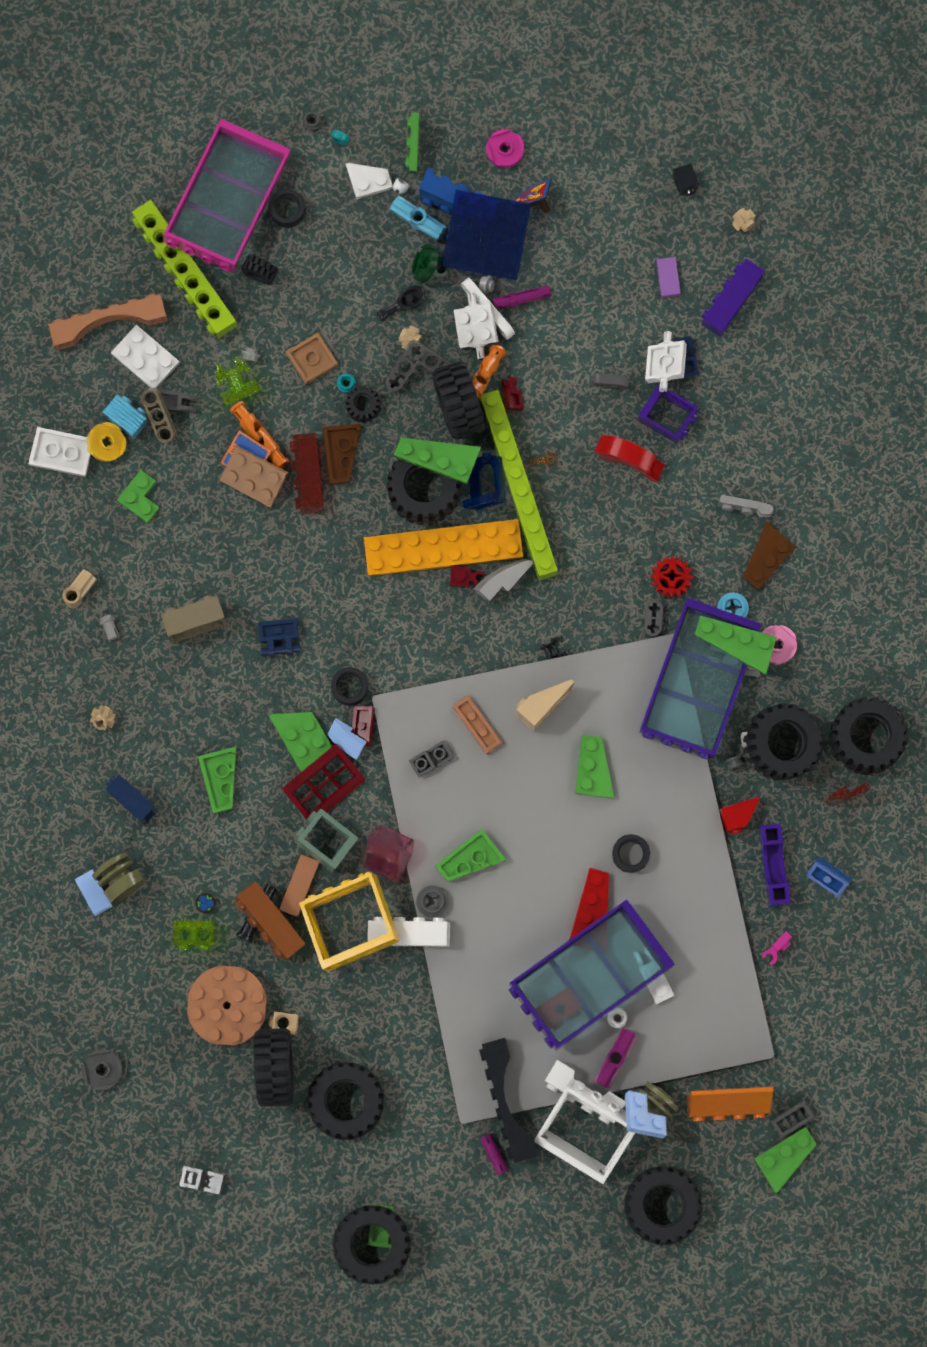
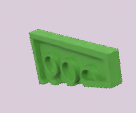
(739, 642)

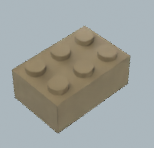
(193, 618)

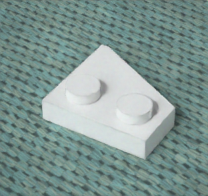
(368, 180)

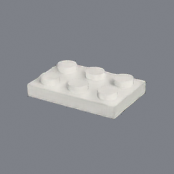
(145, 357)
(60, 452)

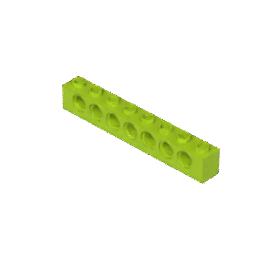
(225, 322)

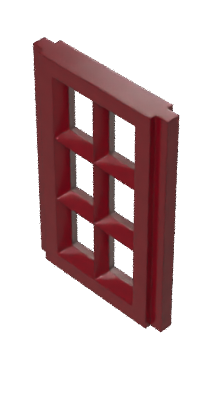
(314, 768)

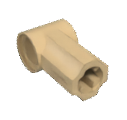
(79, 587)

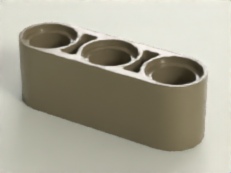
(159, 425)

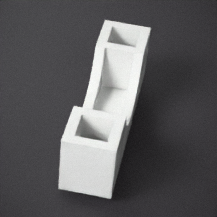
(560, 1077)

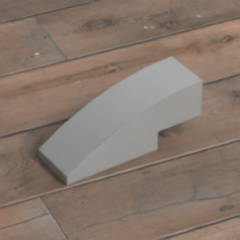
(502, 578)

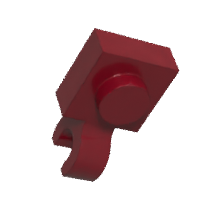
(511, 396)

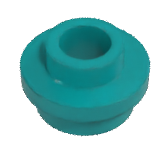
(346, 377)

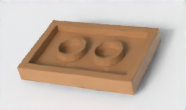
(254, 476)

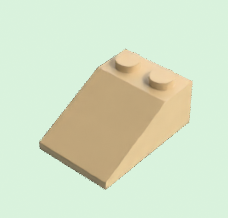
(541, 704)

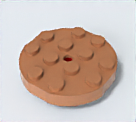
(208, 1000)

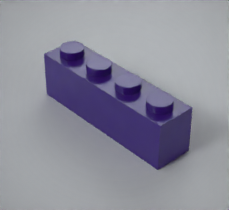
(733, 297)

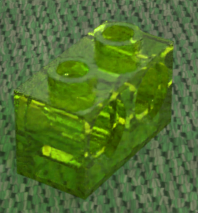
(194, 929)

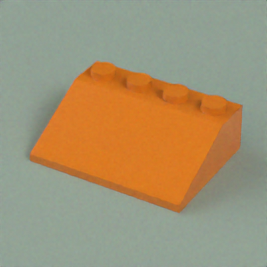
(729, 1103)

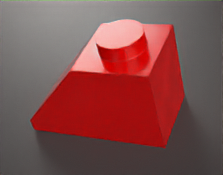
(738, 815)

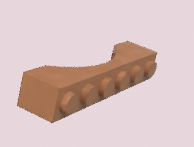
(69, 331)

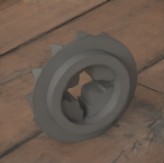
(422, 901)

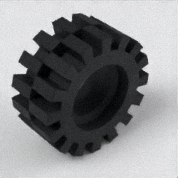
(259, 269)
(359, 393)

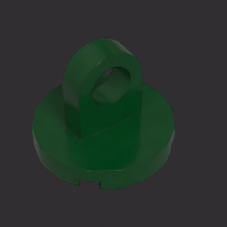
(425, 264)

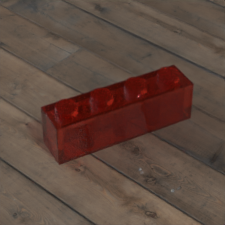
(308, 473)

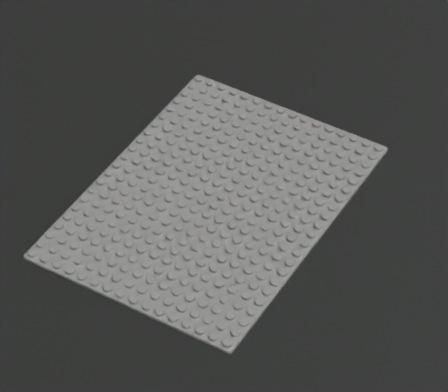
(550, 838)

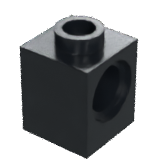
(685, 180)

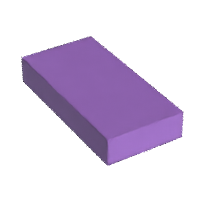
(668, 277)

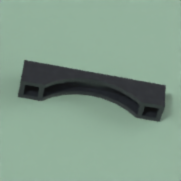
(520, 1142)

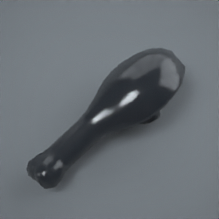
(408, 299)

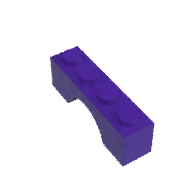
(773, 864)

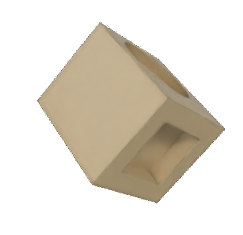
(293, 1021)

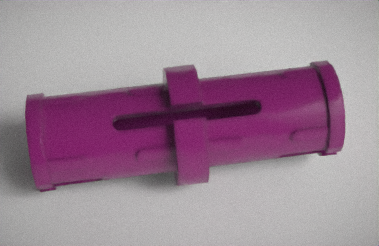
(494, 1154)

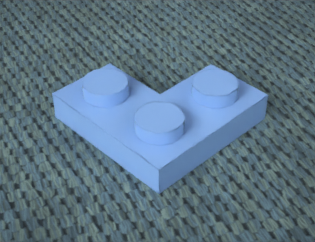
(639, 1119)

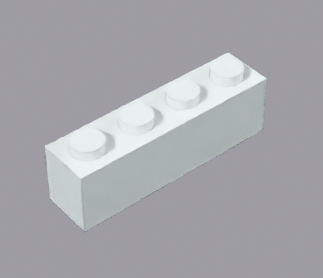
(415, 932)

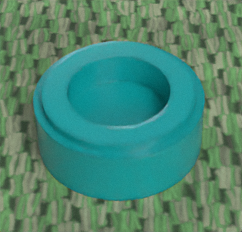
(340, 137)

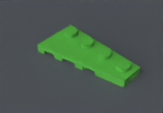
(446, 459)

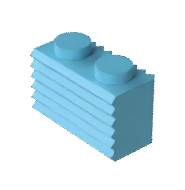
(126, 416)

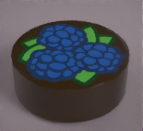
(205, 903)

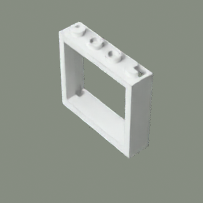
(572, 1154)

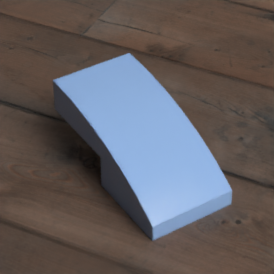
(350, 743)
(93, 893)

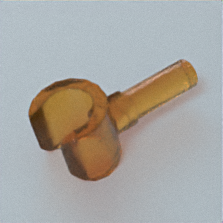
(543, 459)

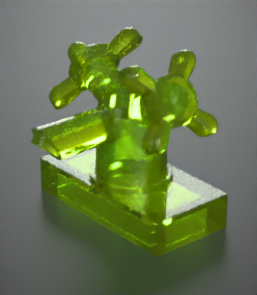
(238, 388)

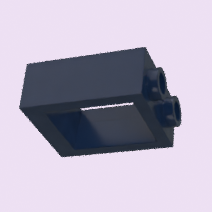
(131, 799)

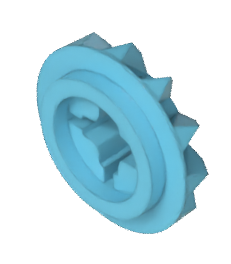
(738, 601)

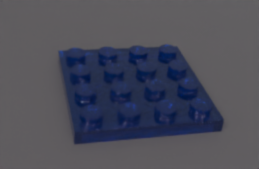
(486, 234)

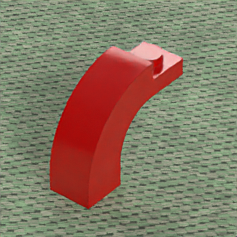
(629, 454)

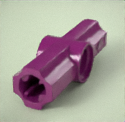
(621, 1046)

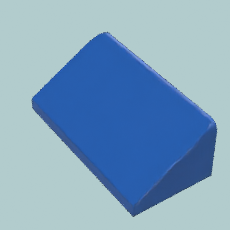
(828, 877)

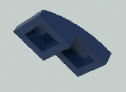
(691, 366)

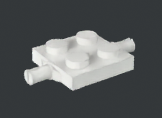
(475, 325)
(665, 361)

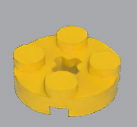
(114, 435)

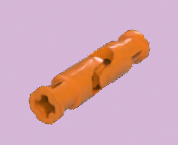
(487, 368)
(256, 431)

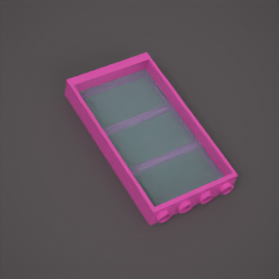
(226, 196)

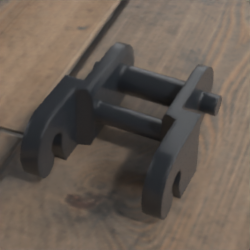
(545, 647)

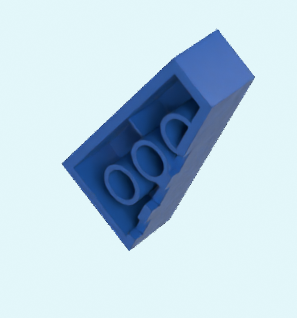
(439, 191)

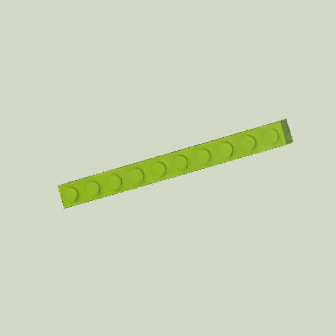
(518, 485)

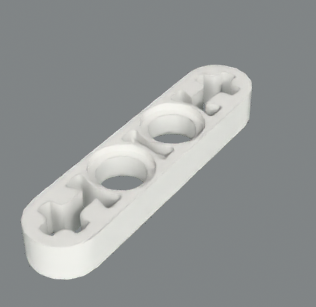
(501, 324)

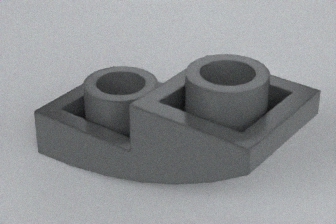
(431, 758)

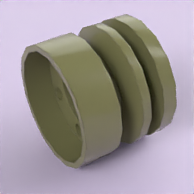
(118, 877)
(658, 1101)

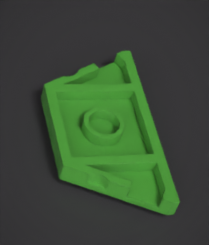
(301, 736)

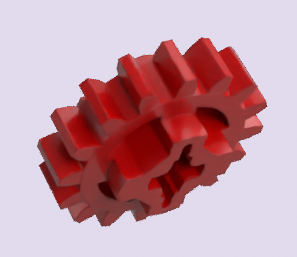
(664, 577)

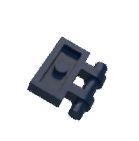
(279, 631)

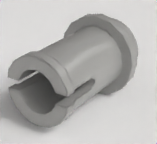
(109, 627)

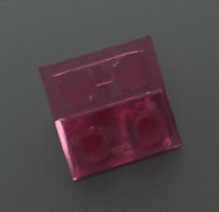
(388, 853)

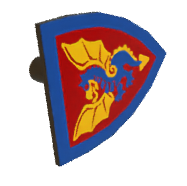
(536, 195)

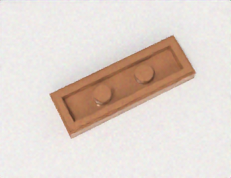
(477, 725)
(299, 885)

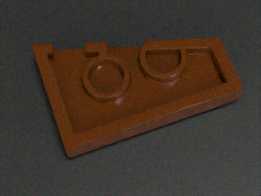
(340, 449)
(767, 556)

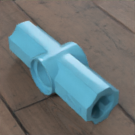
(427, 225)

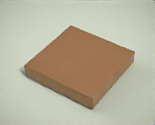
(311, 358)

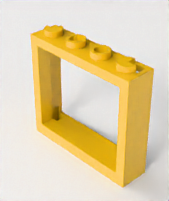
(355, 953)

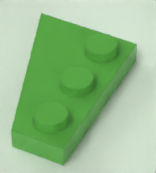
(412, 142)
(593, 770)
(218, 775)
(470, 857)
(784, 1158)

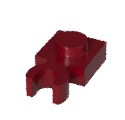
(462, 577)

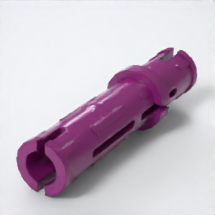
(512, 300)

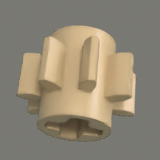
(743, 219)
(409, 335)
(102, 717)

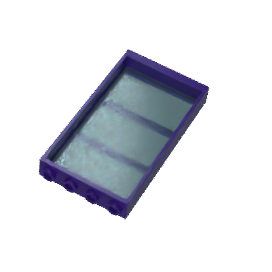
(695, 686)
(590, 975)

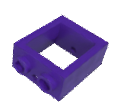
(676, 400)

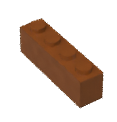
(268, 920)

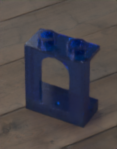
(481, 501)

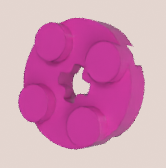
(509, 139)

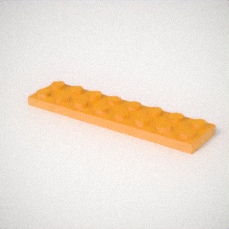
(443, 547)

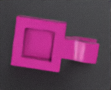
(781, 944)

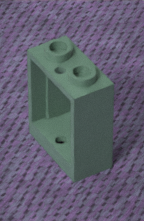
(331, 863)

